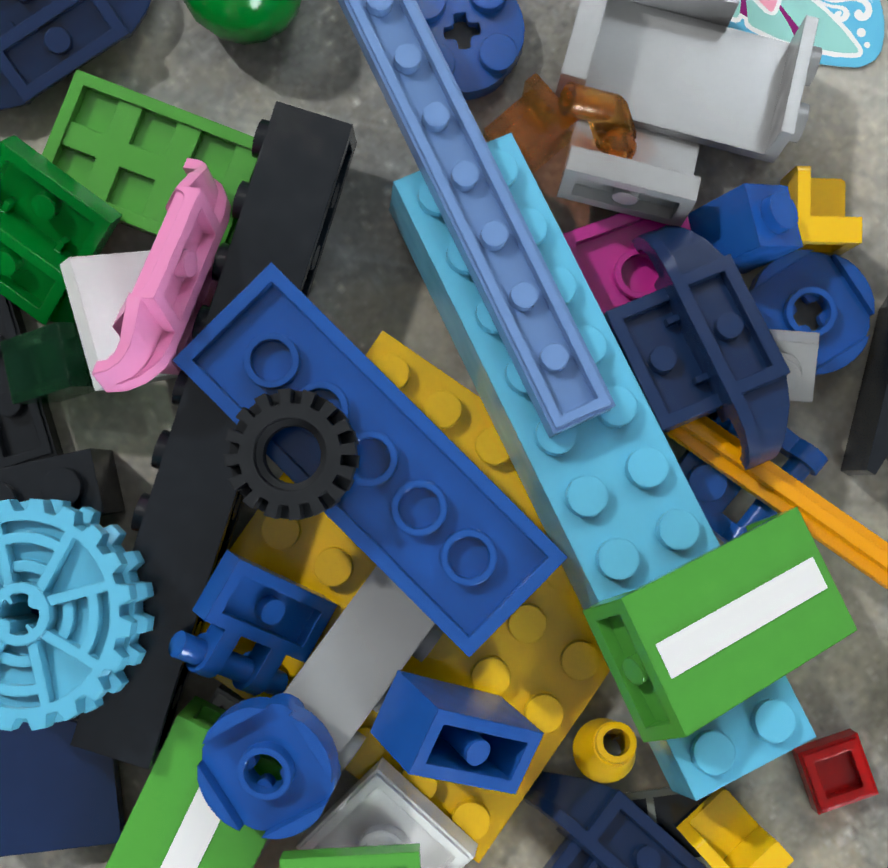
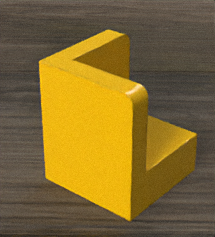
(822, 212)
(730, 836)

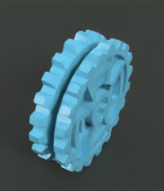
(86, 606)

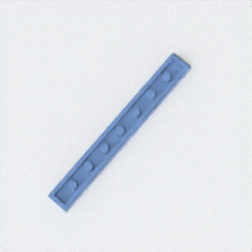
(480, 213)

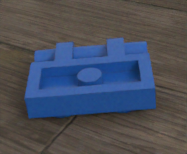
(260, 607)

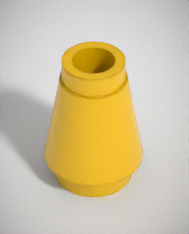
(592, 756)

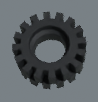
(250, 445)

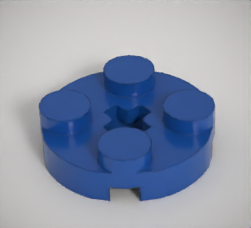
(491, 52)
(838, 290)
(291, 736)

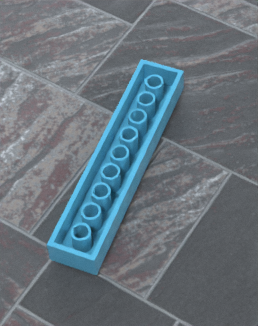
(600, 488)

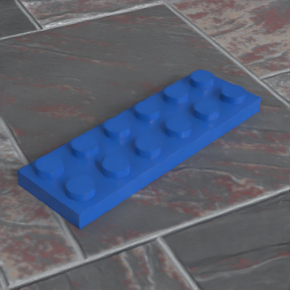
(416, 495)

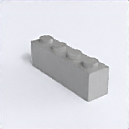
(360, 658)

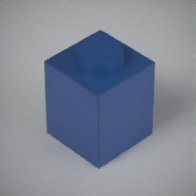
(751, 224)

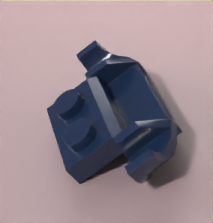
(54, 38)
(704, 345)
(603, 827)

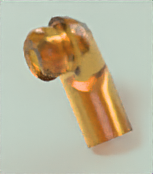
(606, 115)

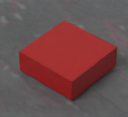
(834, 771)

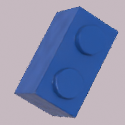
(455, 733)

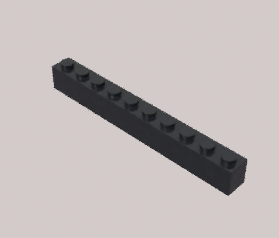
(192, 505)

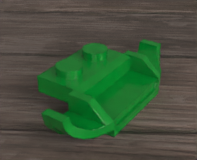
(41, 225)

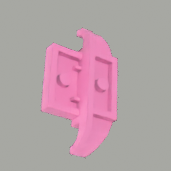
(171, 286)

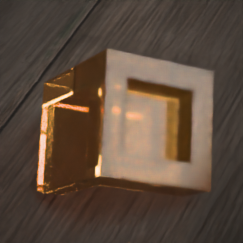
(534, 124)

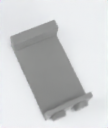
(695, 75)
(660, 176)

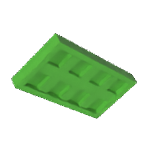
(136, 148)

